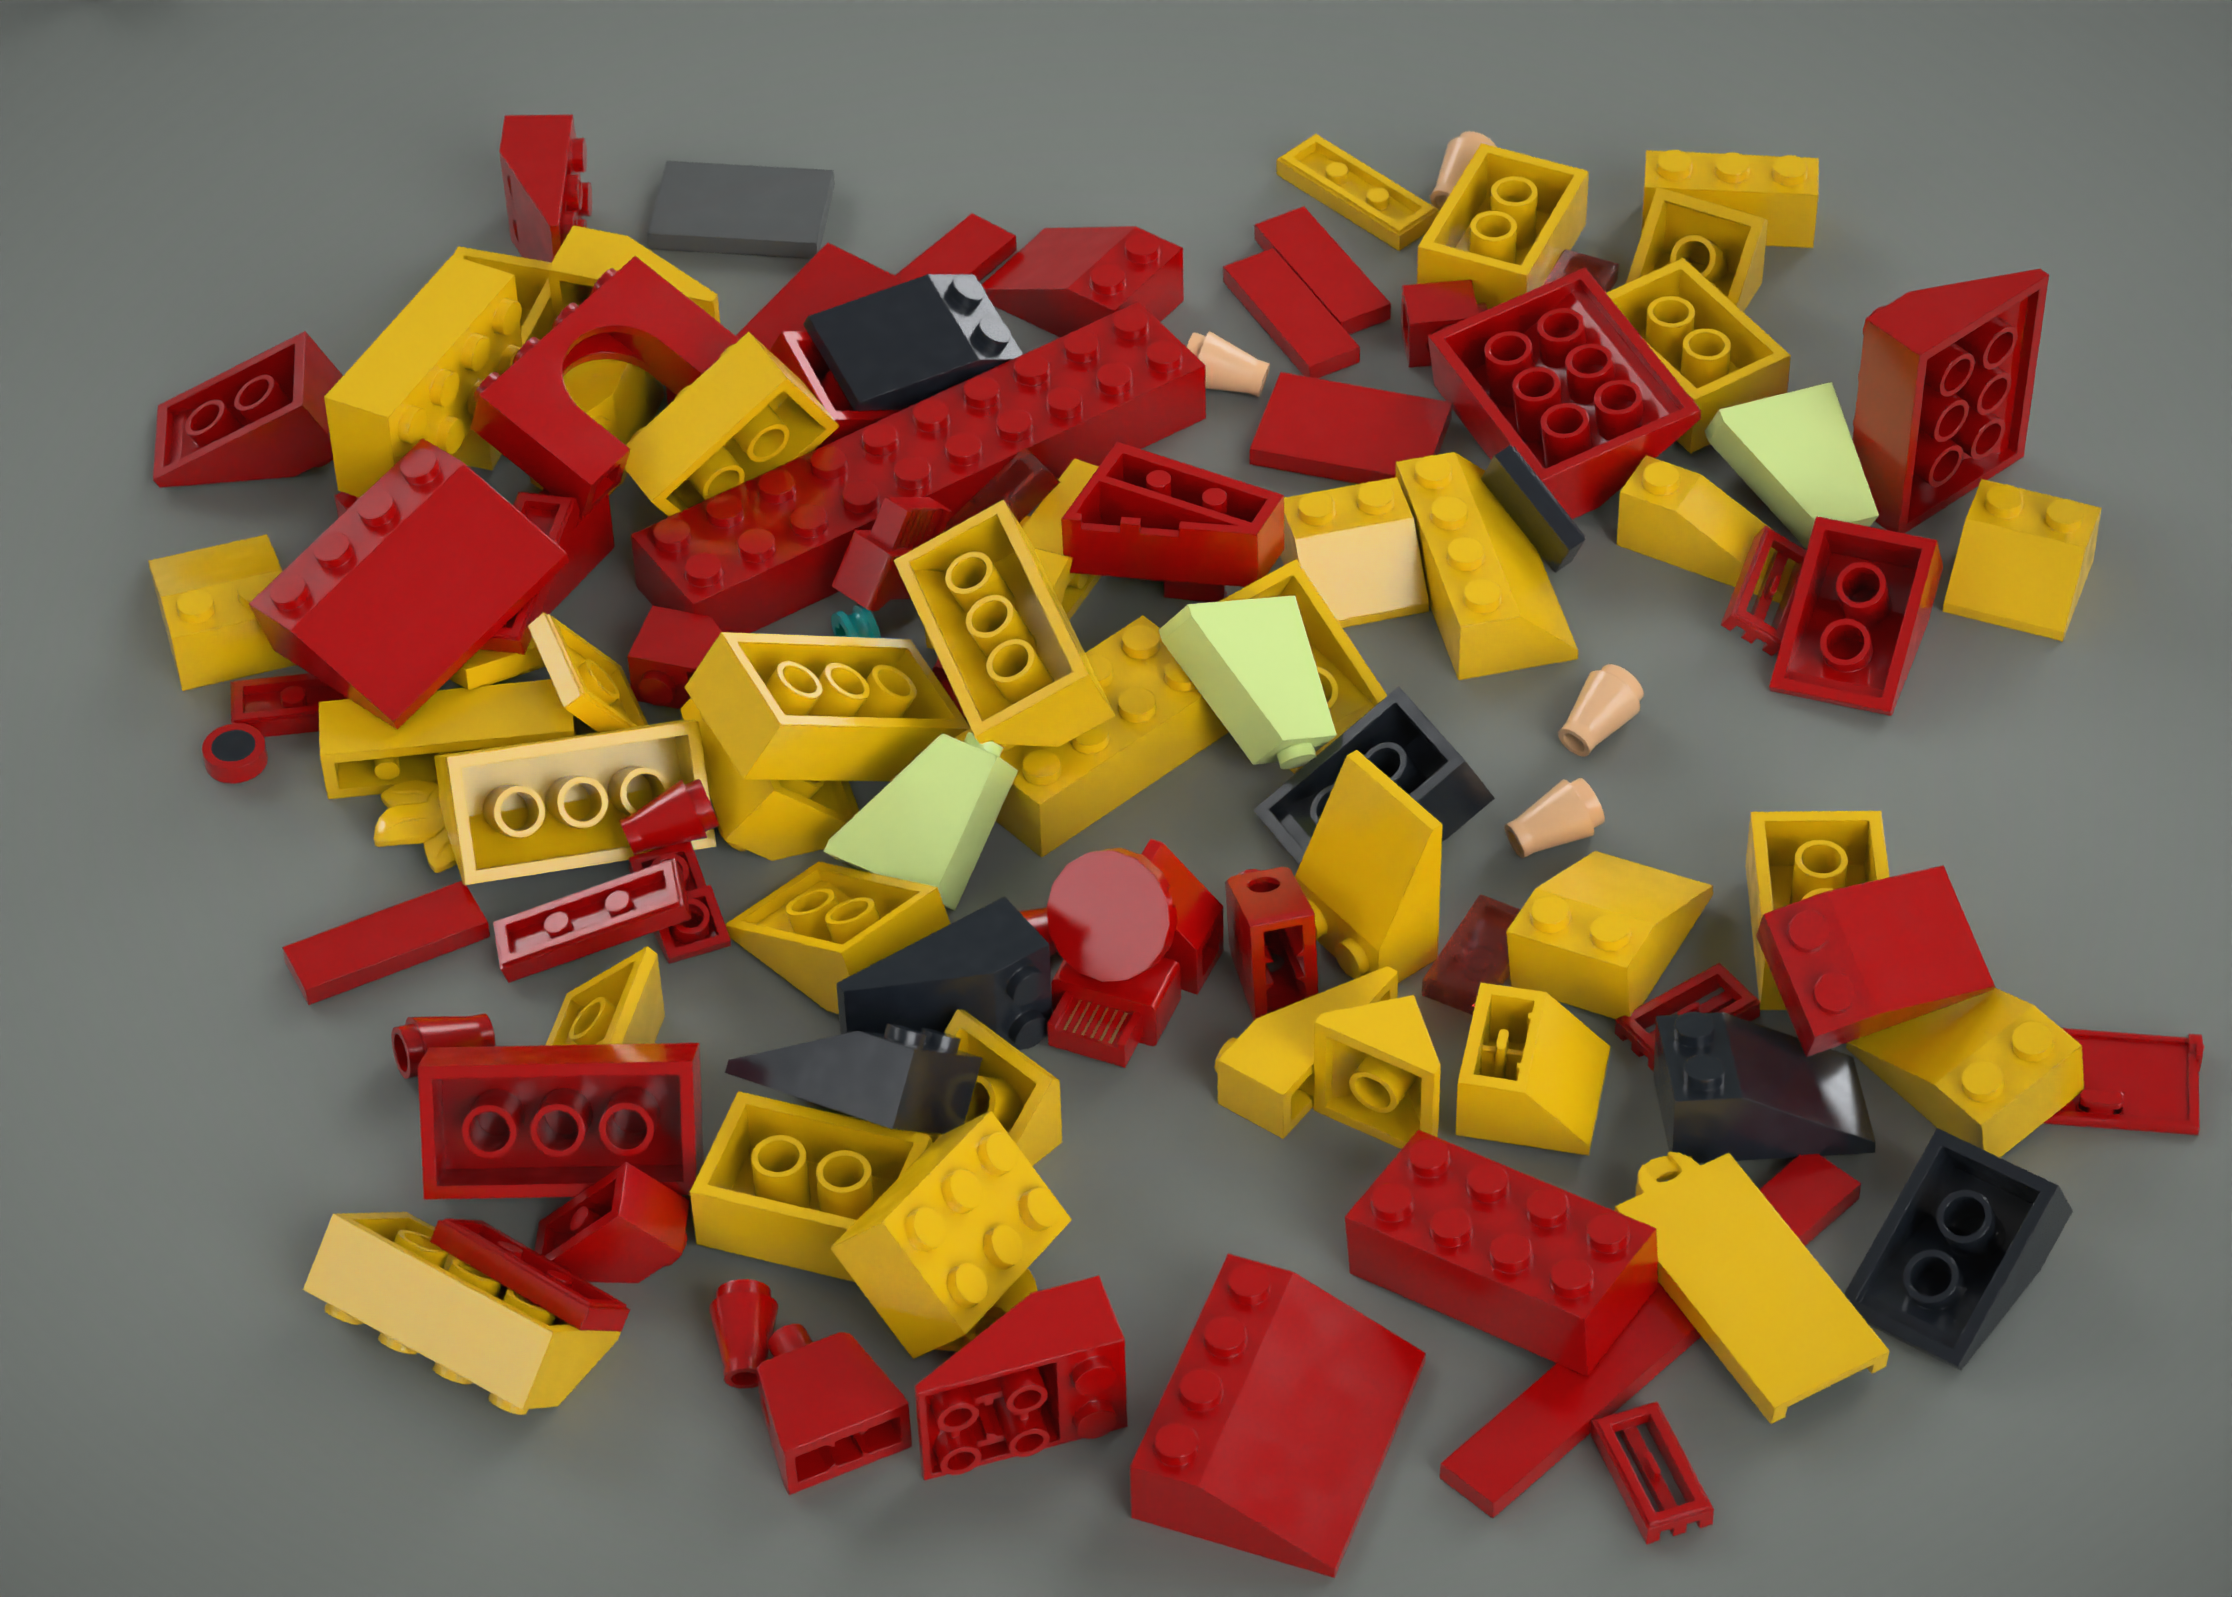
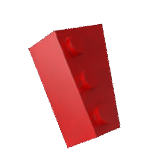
(1171, 523)

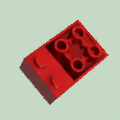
(543, 182)
(1026, 1383)

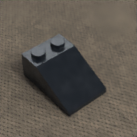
(911, 340)
(1405, 749)
(979, 964)
(889, 1078)
(1754, 1092)
(1957, 1249)

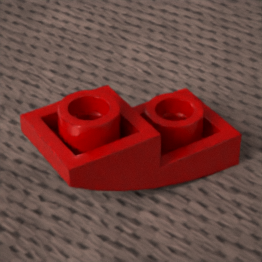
(706, 928)

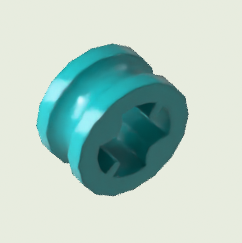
(857, 624)

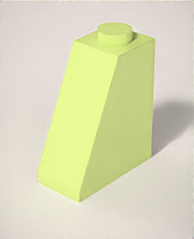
(1796, 458)
(1255, 675)
(930, 817)

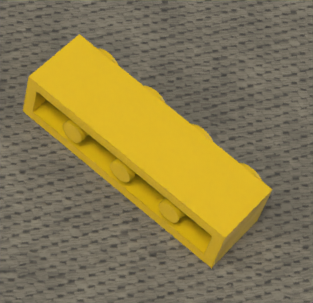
(369, 756)

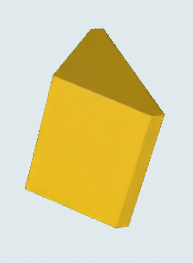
(1714, 239)
(614, 1006)
(1377, 1070)
(1012, 1087)

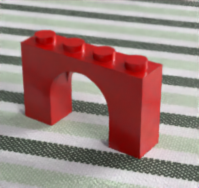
(626, 318)

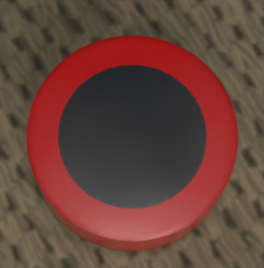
(235, 753)

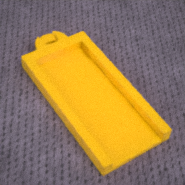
(1749, 1283)

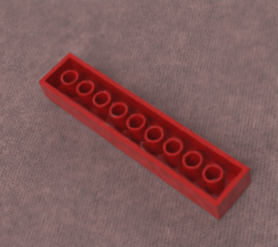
(785, 532)

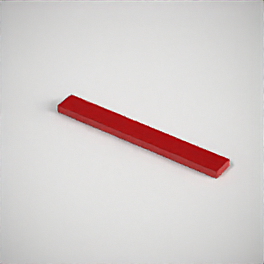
(1562, 1403)

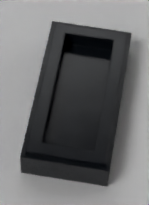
(1533, 508)

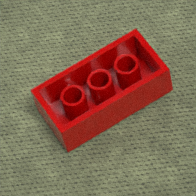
(557, 1118)
(1502, 1251)

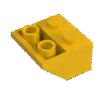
(1530, 1072)

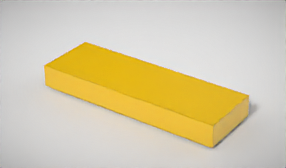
(1356, 192)

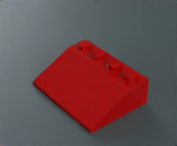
(1564, 387)
(1946, 391)
(407, 584)
(1274, 1420)

